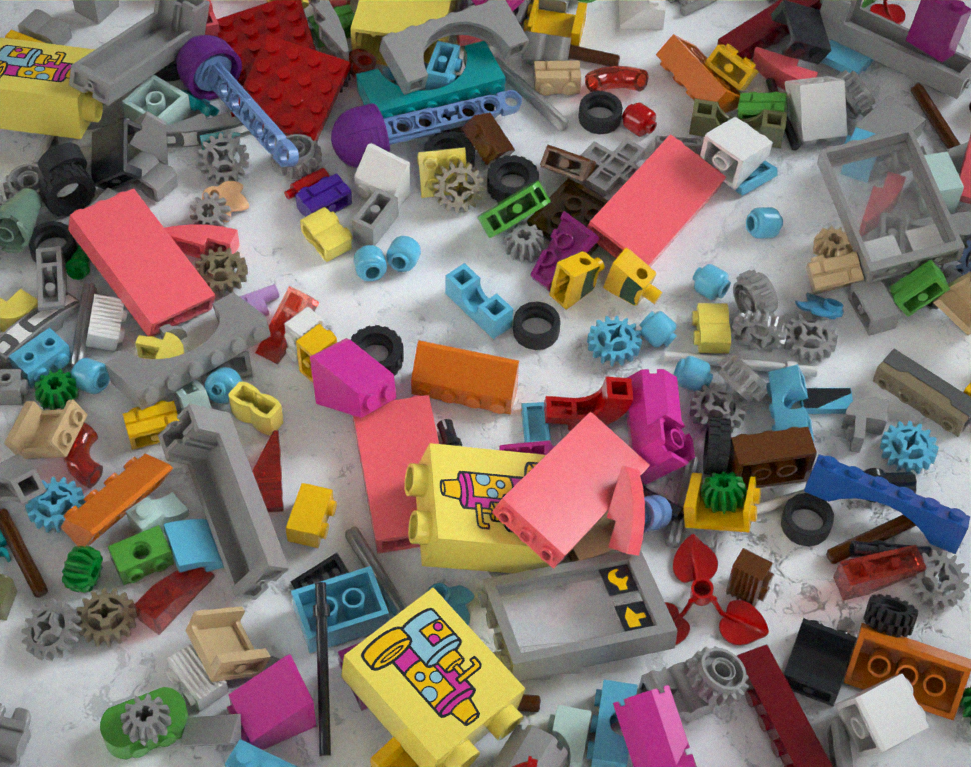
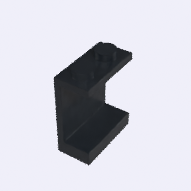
(806, 31)
(109, 155)
(819, 661)

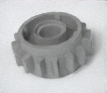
(857, 94)
(308, 161)
(23, 177)
(755, 292)
(742, 378)
(717, 676)

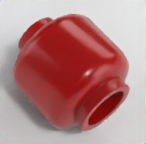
(639, 119)

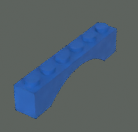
(940, 524)

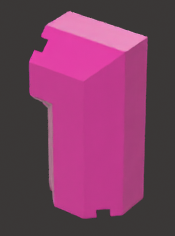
(657, 424)
(654, 730)

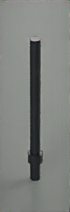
(321, 612)

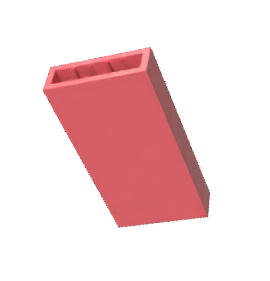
(656, 202)
(141, 262)
(386, 446)
(567, 490)

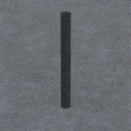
(789, 131)

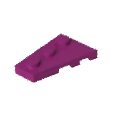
(566, 241)

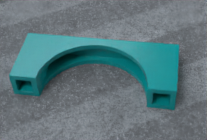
(480, 78)

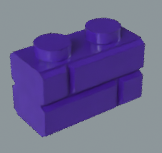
(327, 193)

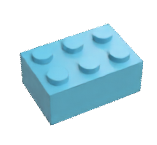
(354, 608)

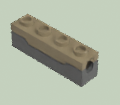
(924, 392)

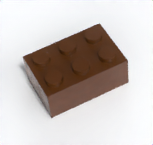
(773, 456)

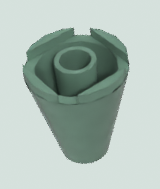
(18, 220)

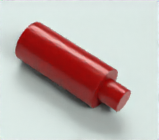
(306, 181)

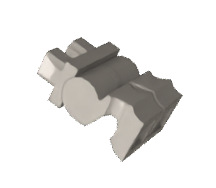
(688, 703)
(13, 736)

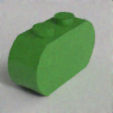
(513, 209)
(119, 743)

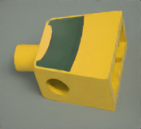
(575, 278)
(632, 279)

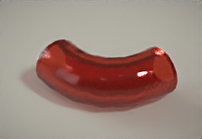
(361, 62)
(617, 78)
(79, 461)

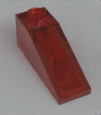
(292, 303)
(269, 474)
(877, 571)
(170, 597)

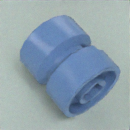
(657, 513)

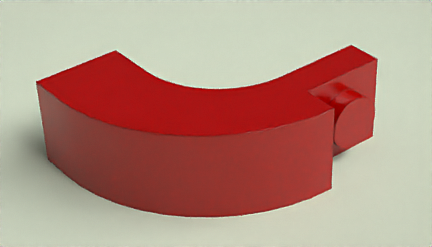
(606, 404)

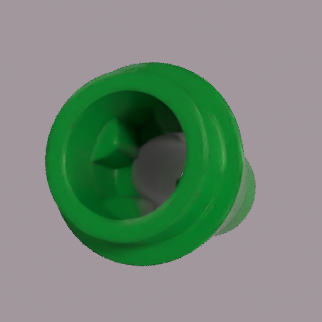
(78, 265)

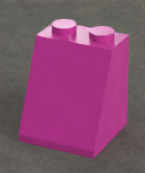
(350, 379)
(273, 705)

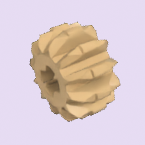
(831, 241)

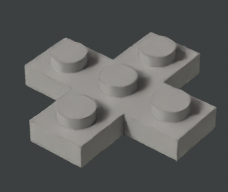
(612, 166)

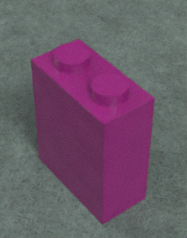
(939, 27)

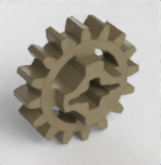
(457, 196)
(221, 271)
(118, 621)

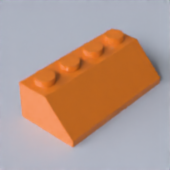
(689, 70)
(465, 377)
(111, 503)
(934, 673)

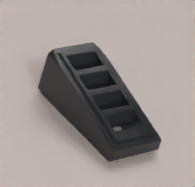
(325, 566)

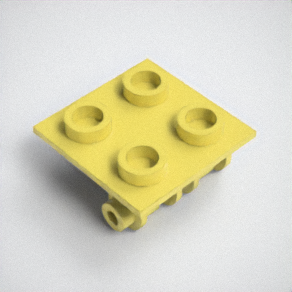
(430, 163)

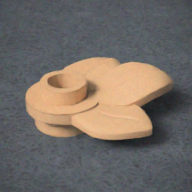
(232, 193)

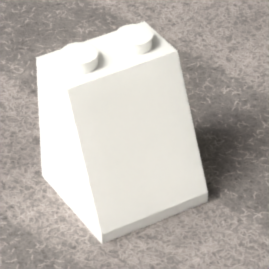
(817, 108)
(735, 150)
(882, 716)

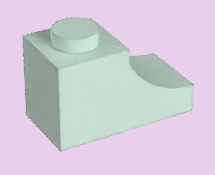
(192, 393)
(156, 512)
(571, 730)

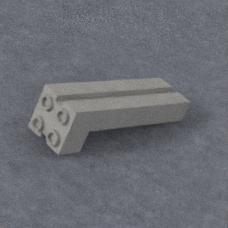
(885, 43)
(139, 50)
(229, 496)

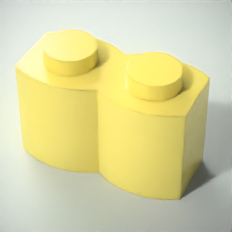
(326, 234)
(712, 328)
(256, 408)

